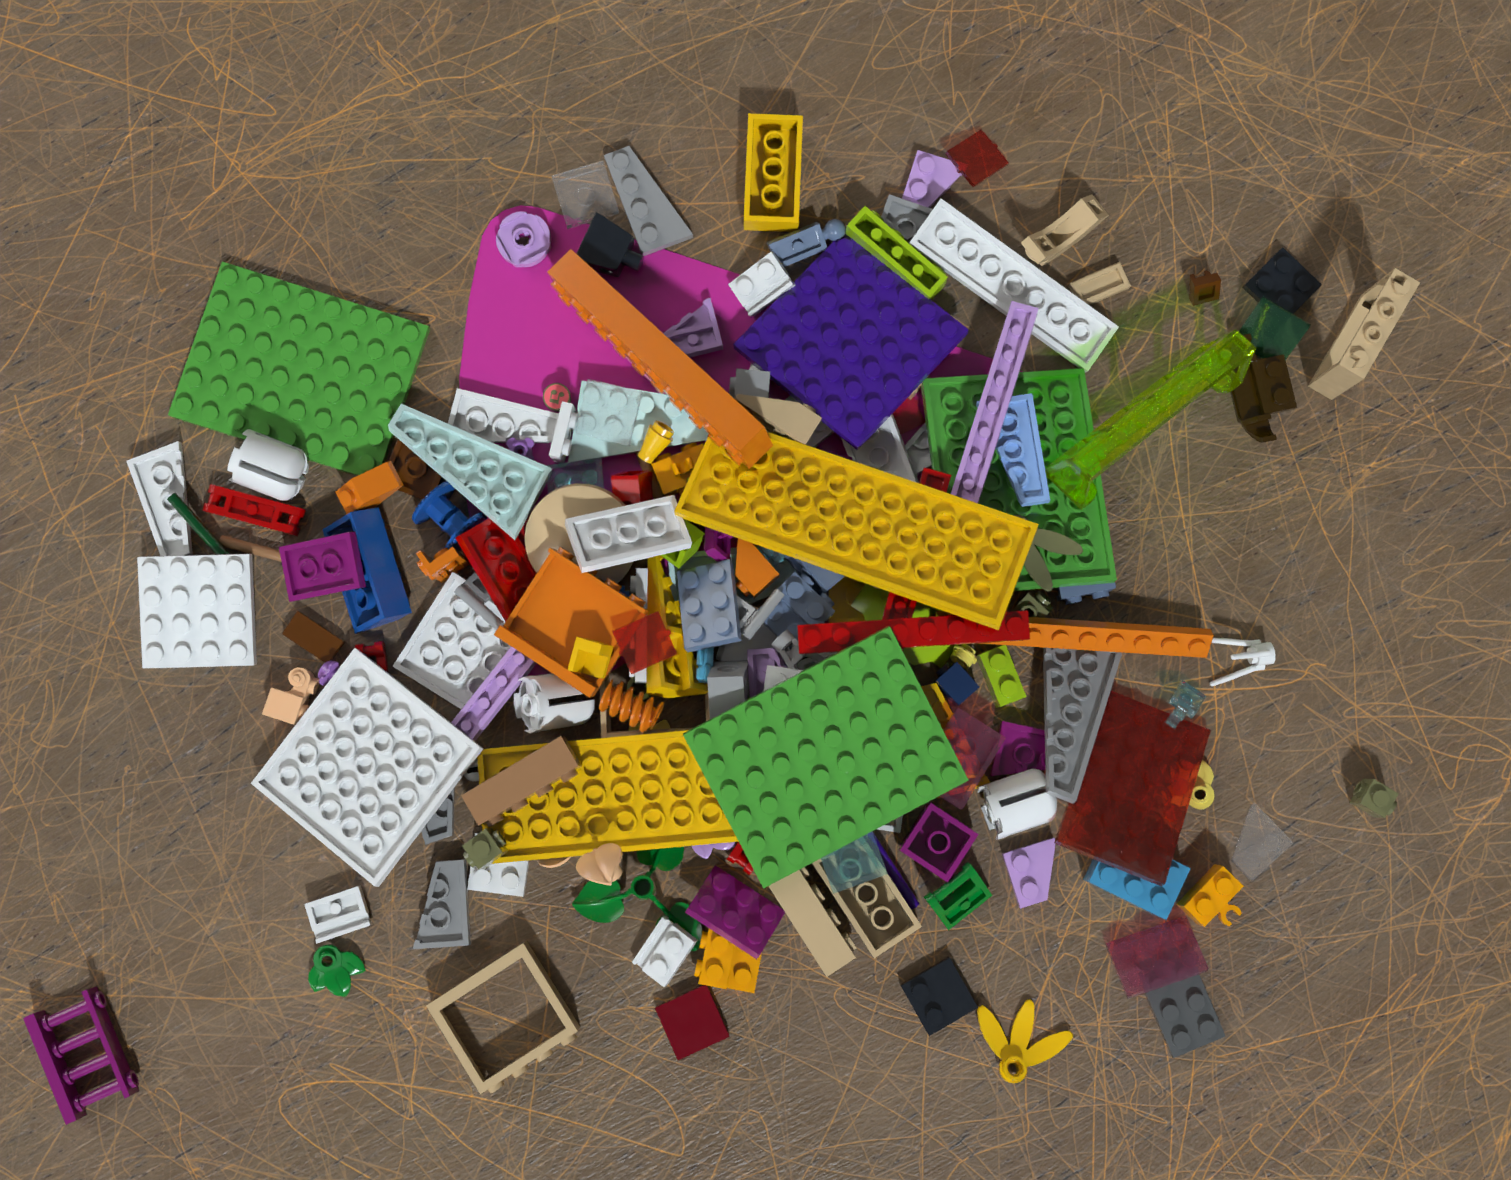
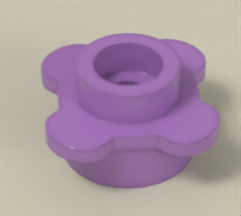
(526, 445)
(327, 671)

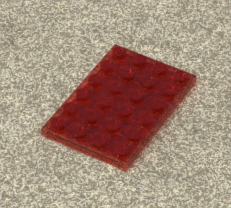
(1135, 790)

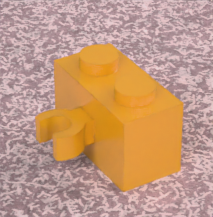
(675, 469)
(1211, 897)

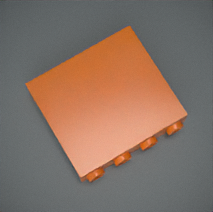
(565, 606)

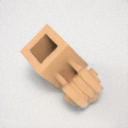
(292, 704)

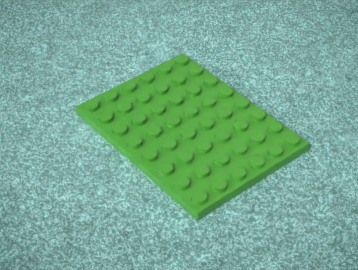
(299, 369)
(1062, 421)
(825, 756)

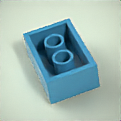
(1137, 891)

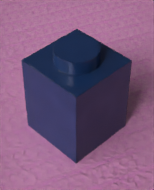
(955, 683)

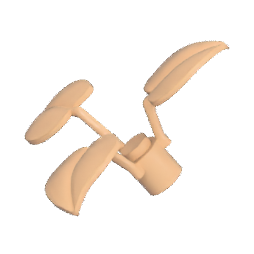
(597, 866)

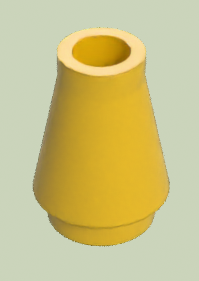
(656, 440)

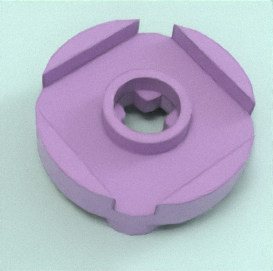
(509, 233)

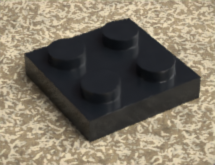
(1283, 282)

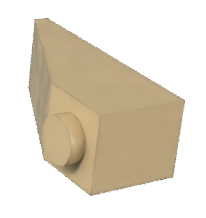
(782, 417)

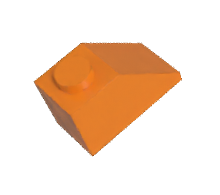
(369, 488)
(752, 570)

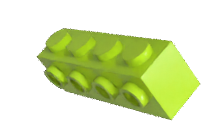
(897, 254)

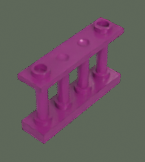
(52, 1055)

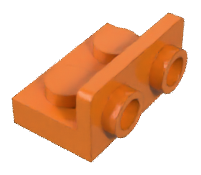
(445, 563)

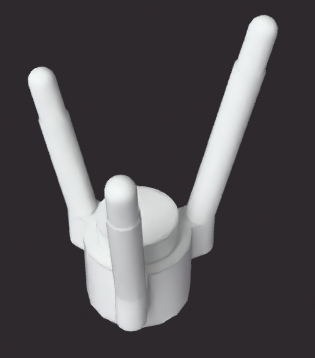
(1257, 654)

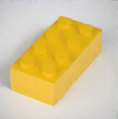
(773, 172)

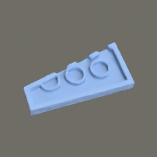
(1022, 452)

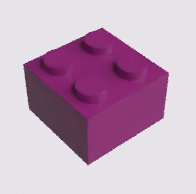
(937, 841)

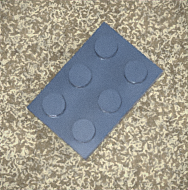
(708, 606)

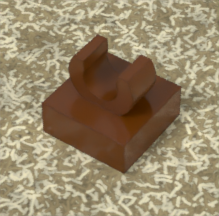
(1204, 288)

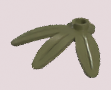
(1051, 542)

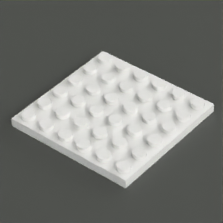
(367, 767)

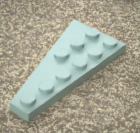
(652, 408)
(486, 474)

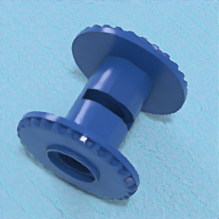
(445, 514)

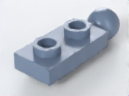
(806, 241)

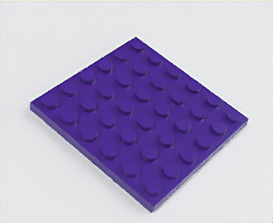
(850, 340)

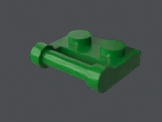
(963, 900)

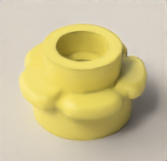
(963, 655)

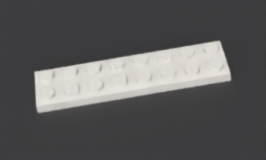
(1004, 276)

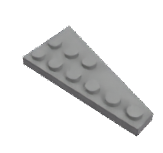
(1074, 704)

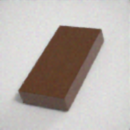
(313, 637)

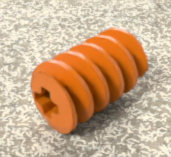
(630, 706)

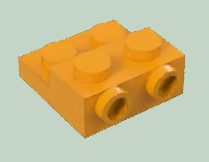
(726, 964)

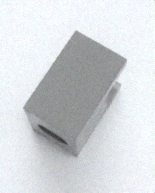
(727, 685)

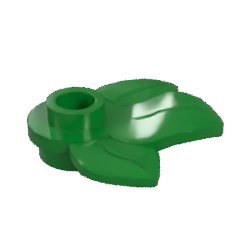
(334, 974)

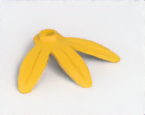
(1016, 1051)

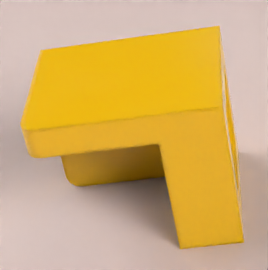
(590, 657)

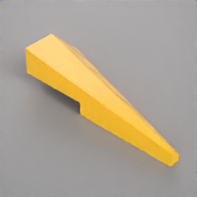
(675, 674)

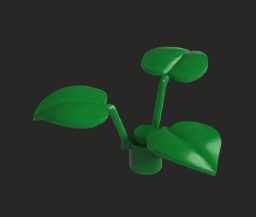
(604, 902)

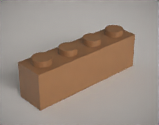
(521, 781)

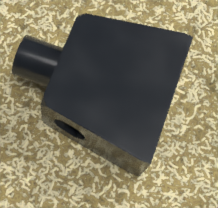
(608, 248)

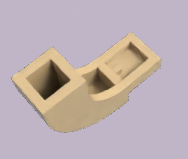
(1065, 231)

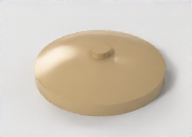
(547, 523)

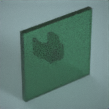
(1273, 329)

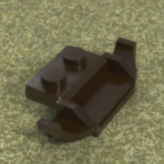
(1263, 393)

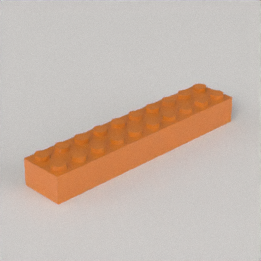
(660, 359)

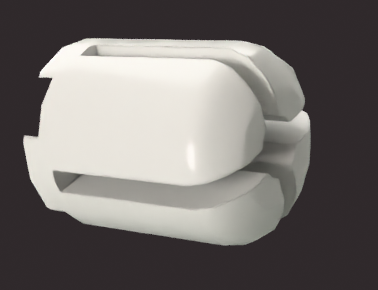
(268, 466)
(539, 715)
(1017, 803)

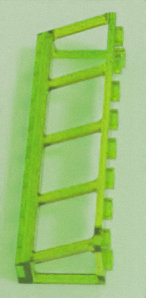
(1204, 369)

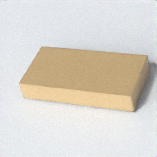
(1100, 284)

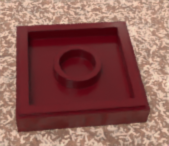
(692, 1022)

